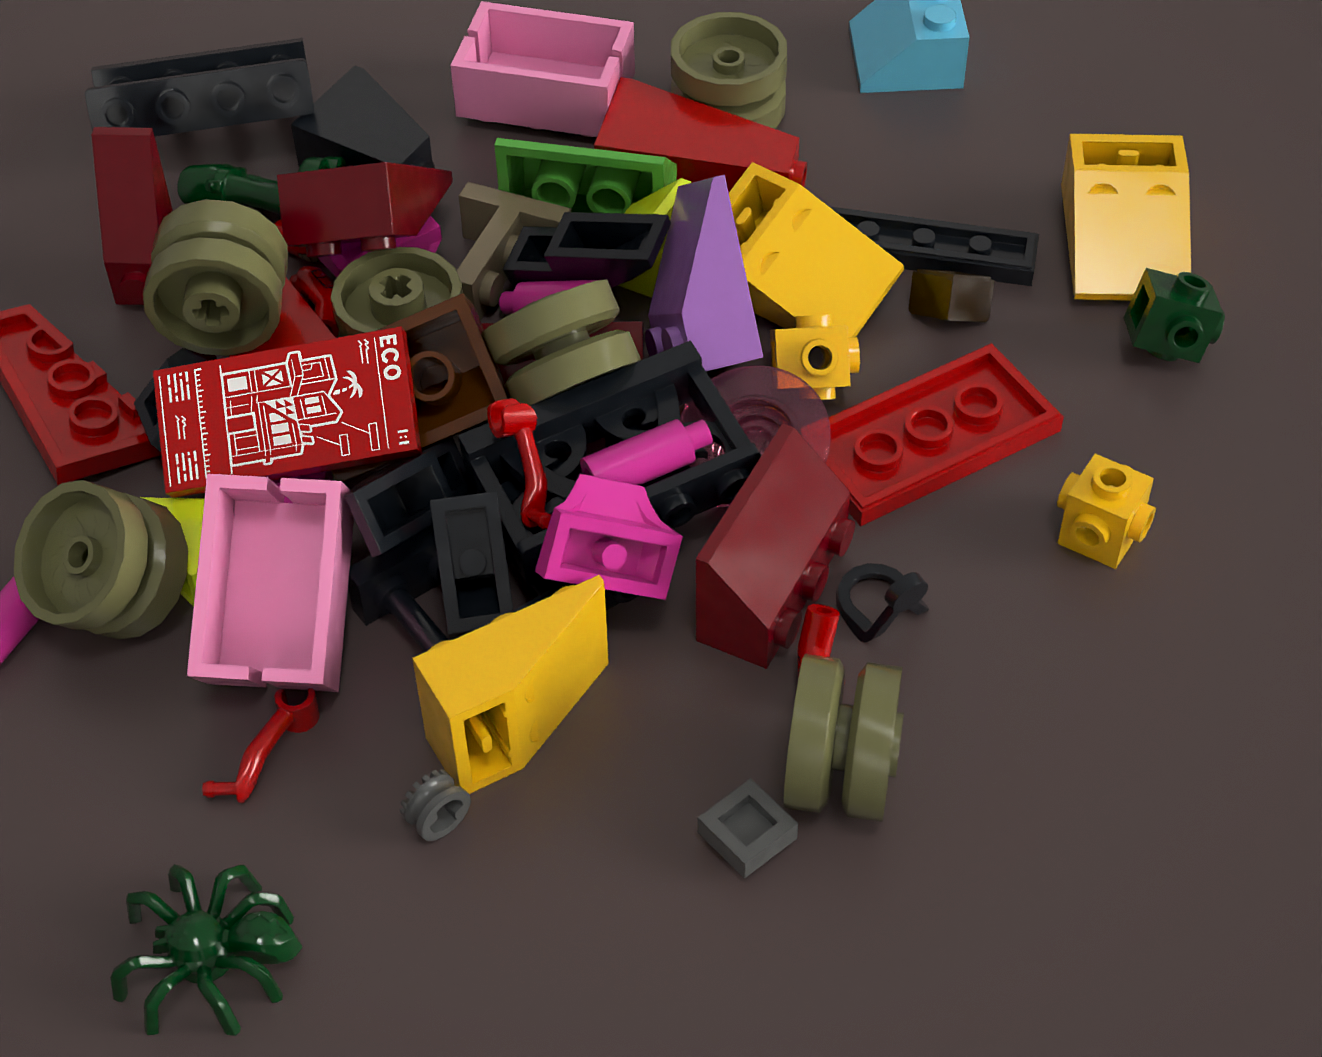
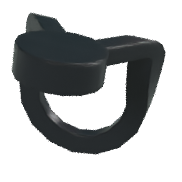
(902, 595)

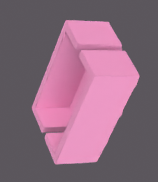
(541, 68)
(271, 583)

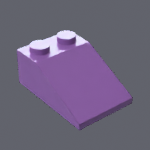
(703, 281)

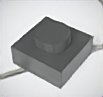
(747, 828)

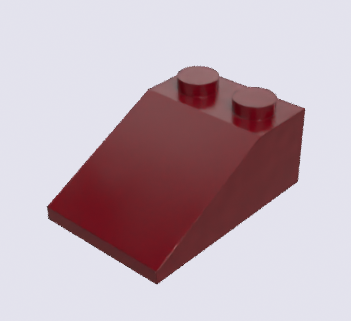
(358, 205)

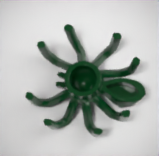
(205, 944)

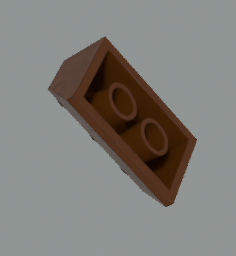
(450, 374)

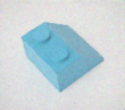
(910, 45)

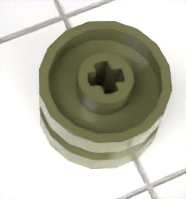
(732, 65)
(216, 278)
(390, 287)
(557, 336)
(100, 560)
(843, 737)

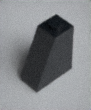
(360, 125)

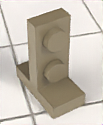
(495, 222)

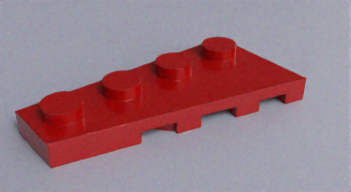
(65, 402)

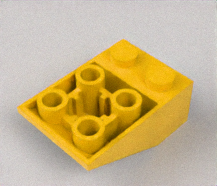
(1125, 211)
(805, 254)
(511, 683)

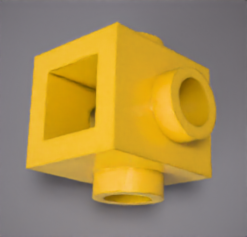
(840, 353)
(1105, 510)

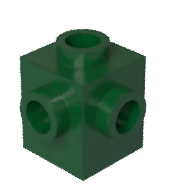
(1174, 315)

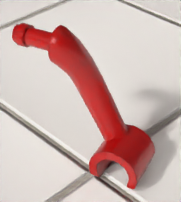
(518, 419)
(287, 717)

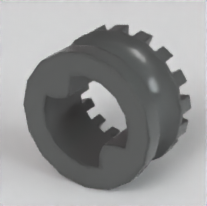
(435, 805)

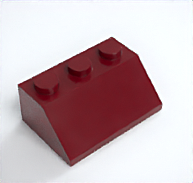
(771, 551)

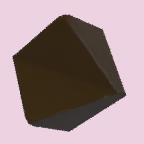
(951, 295)

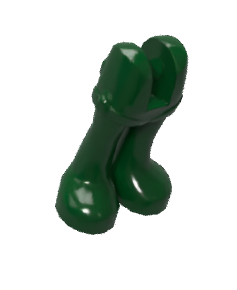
(234, 184)

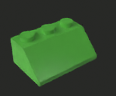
(580, 176)

